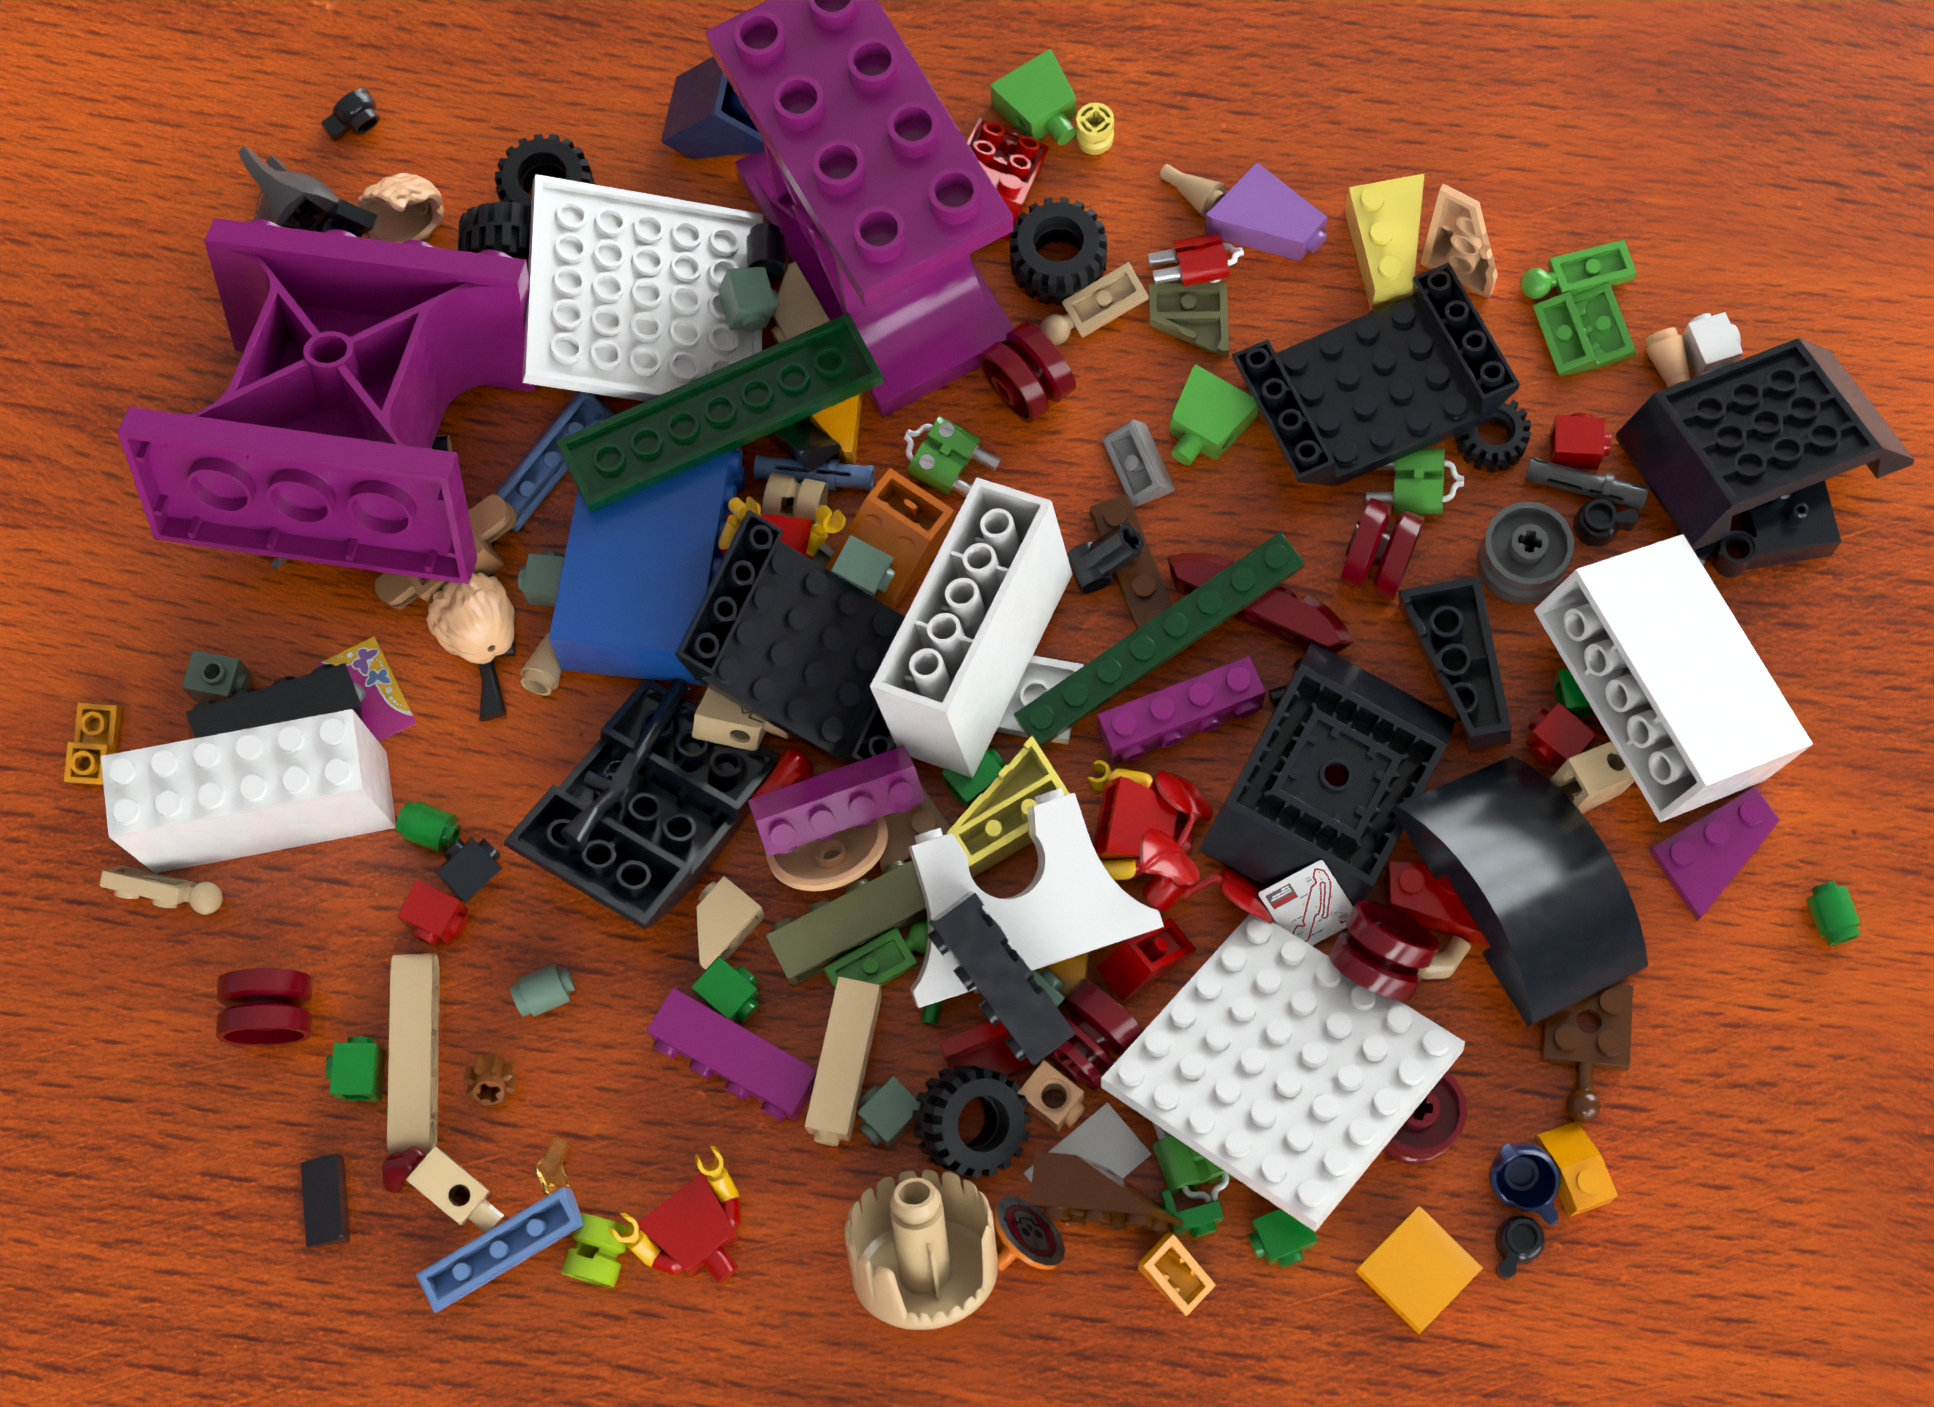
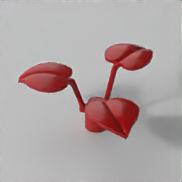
(1177, 871)

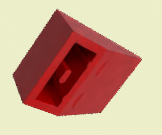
(1009, 161)

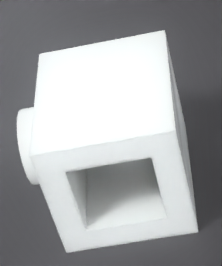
(1711, 343)

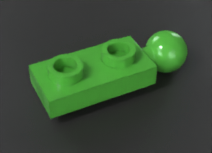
(1581, 271)
(882, 957)

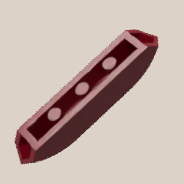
(1274, 613)

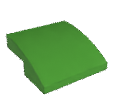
(1584, 330)

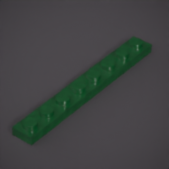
(1159, 640)

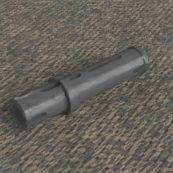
(1587, 483)

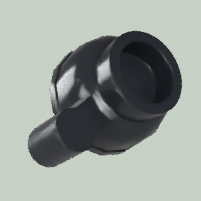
(352, 112)
(1599, 522)
(1519, 1243)

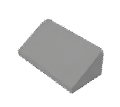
(1138, 463)

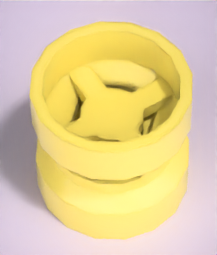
(1095, 128)

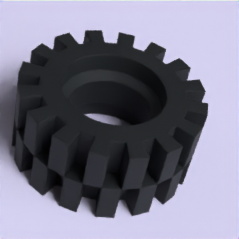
(1502, 454)

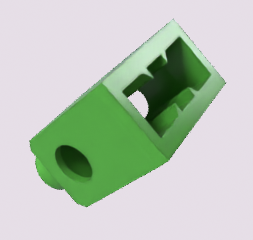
(1037, 99)
(1209, 416)

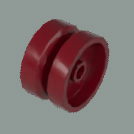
(1027, 372)
(1380, 548)
(1383, 950)
(264, 1007)
(1441, 1124)

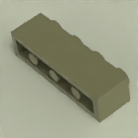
(848, 922)

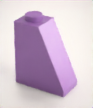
(1267, 217)

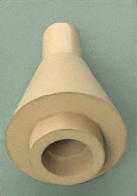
(1199, 192)

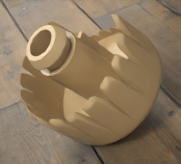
(922, 1250)

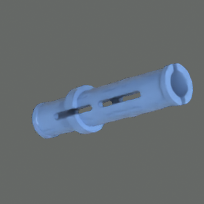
(858, 475)

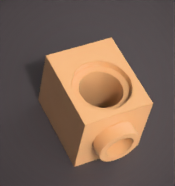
(1046, 1079)

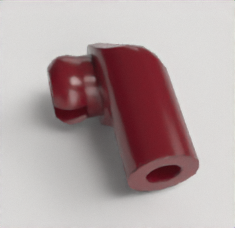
(399, 1167)

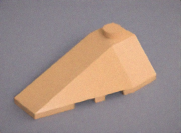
(1461, 238)

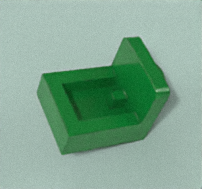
(1197, 1220)

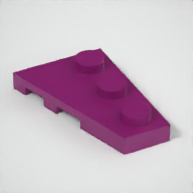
(1714, 849)

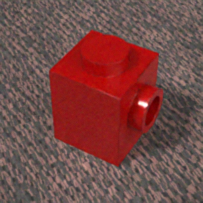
(1579, 441)
(1558, 736)
(433, 914)

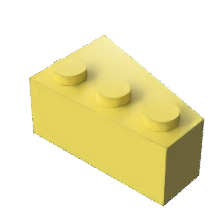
(1385, 236)
(999, 818)

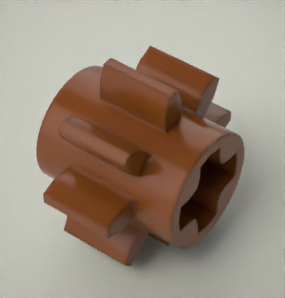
(490, 1079)

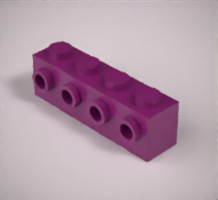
(1180, 711)
(836, 801)
(732, 1054)

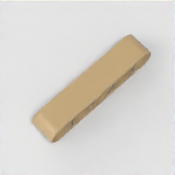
(413, 1053)

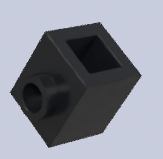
(468, 866)

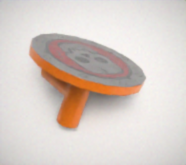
(1026, 1235)

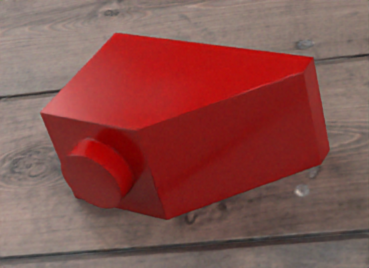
(1145, 959)

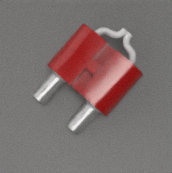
(1197, 260)

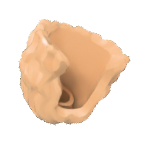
(405, 208)
(473, 619)

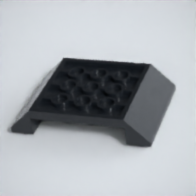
(1380, 383)
(1755, 436)
(793, 644)

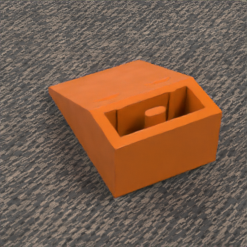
(902, 524)

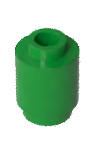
(428, 826)
(1834, 913)

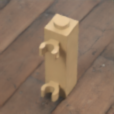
(843, 1061)

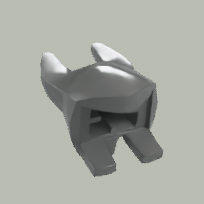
(288, 196)

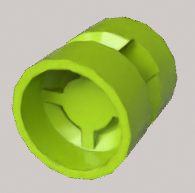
(599, 1267)

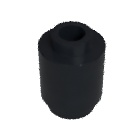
(767, 249)

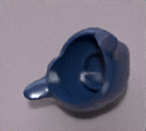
(1526, 1179)

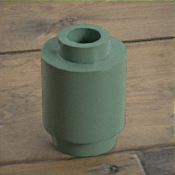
(542, 990)

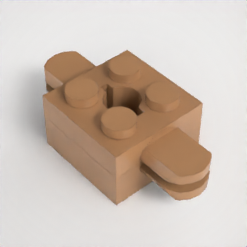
(488, 522)

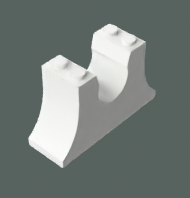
(1059, 915)

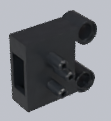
(1781, 532)

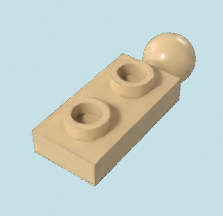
(1096, 305)
(164, 890)

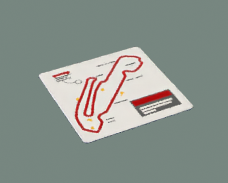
(1308, 903)

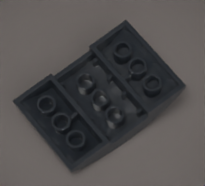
(673, 818)
(1531, 883)

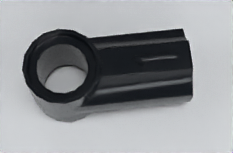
(1097, 560)

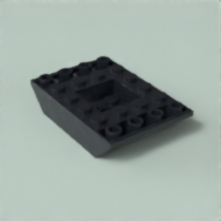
(1286, 811)

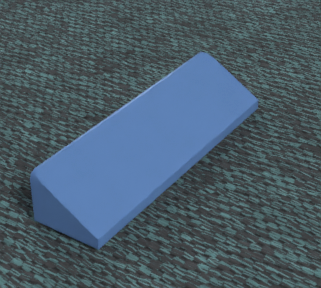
(543, 463)
(500, 1249)

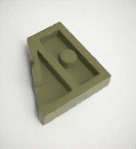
(1192, 314)

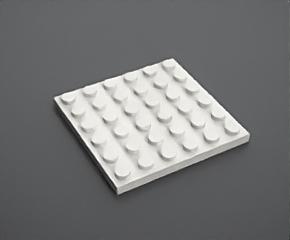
(629, 289)
(1282, 1069)

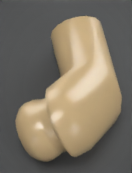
(1446, 962)

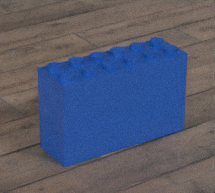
(642, 572)

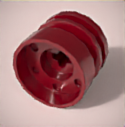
(1099, 1028)

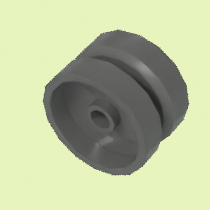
(1525, 552)

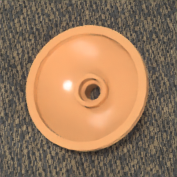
(832, 861)

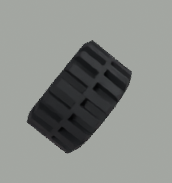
(539, 157)
(1063, 224)
(496, 227)
(1002, 1124)

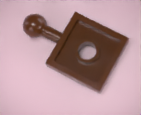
(1604, 1049)

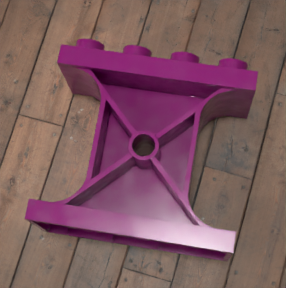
(868, 185)
(335, 401)

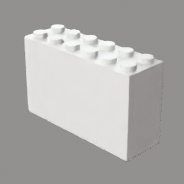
(973, 627)
(1671, 676)
(248, 791)

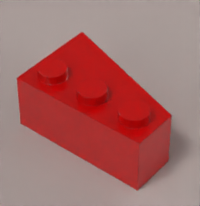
(1429, 901)

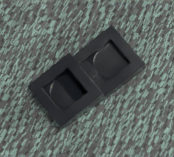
(348, 218)

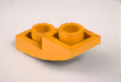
(94, 737)

